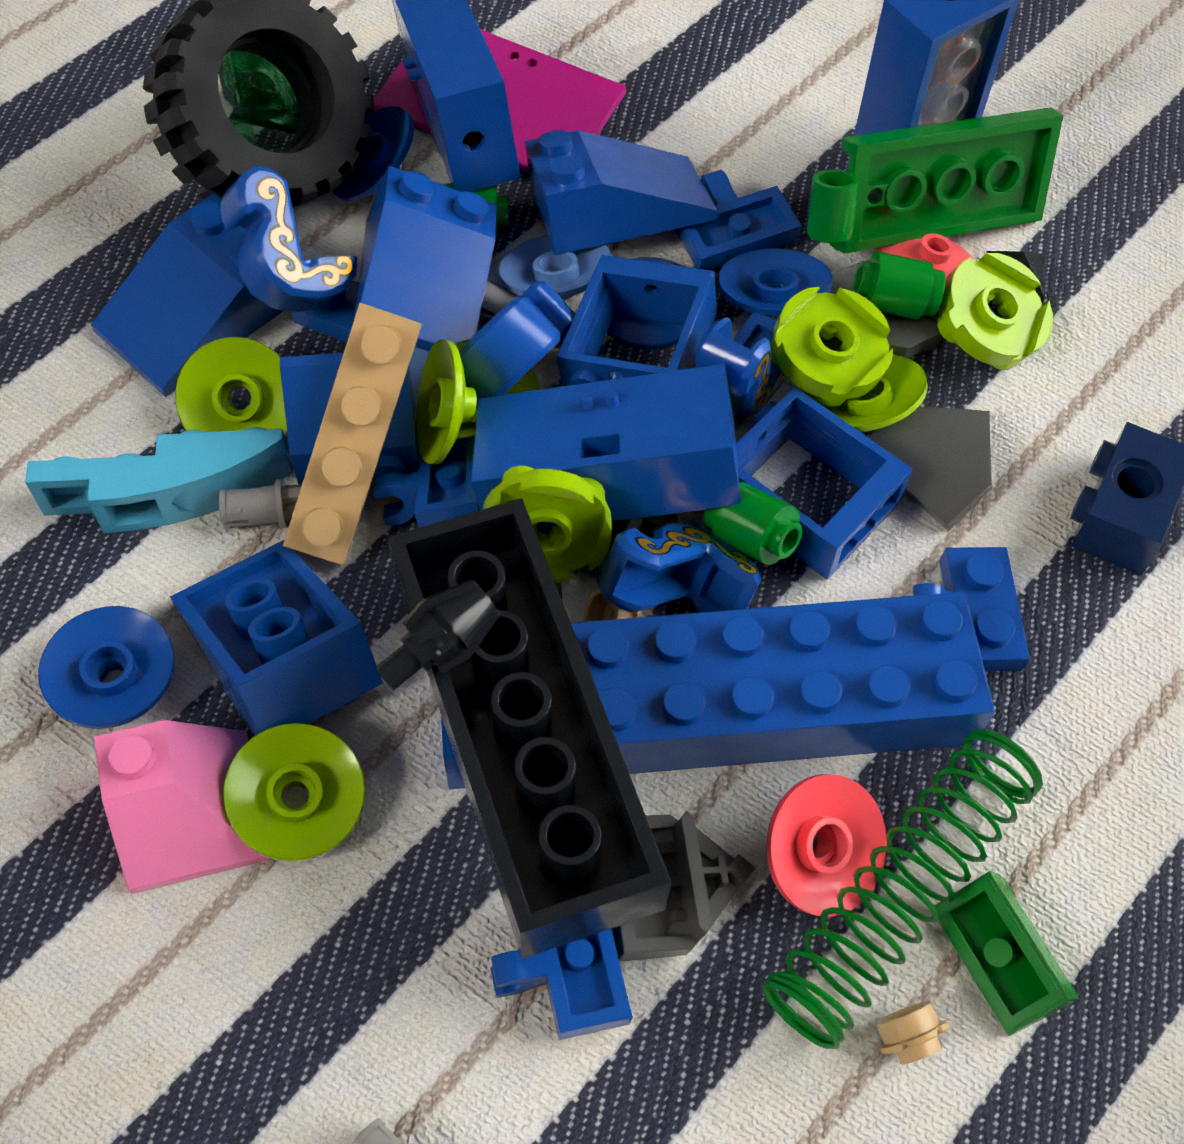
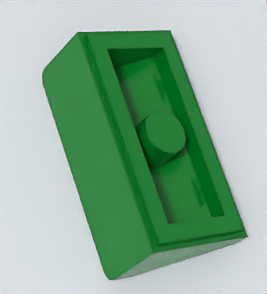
(1004, 953)

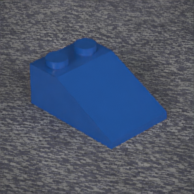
(611, 190)
(427, 255)
(182, 297)
(278, 639)

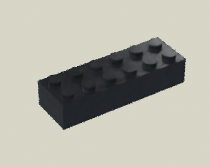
(534, 738)

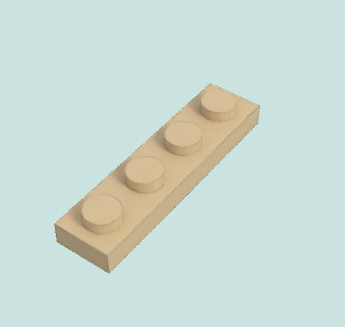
(352, 433)

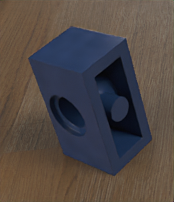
(1132, 500)

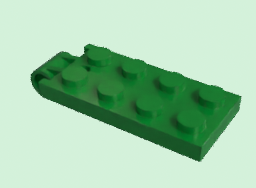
(936, 180)

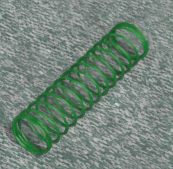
(797, 986)

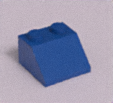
(306, 392)

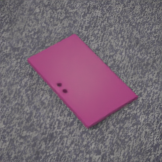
(539, 91)

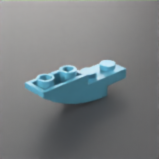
(162, 488)

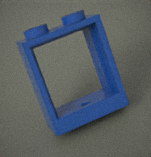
(622, 289)
(843, 449)

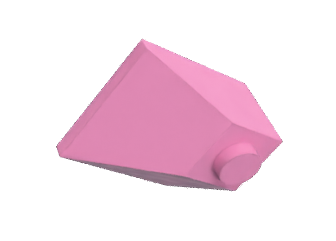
(168, 801)

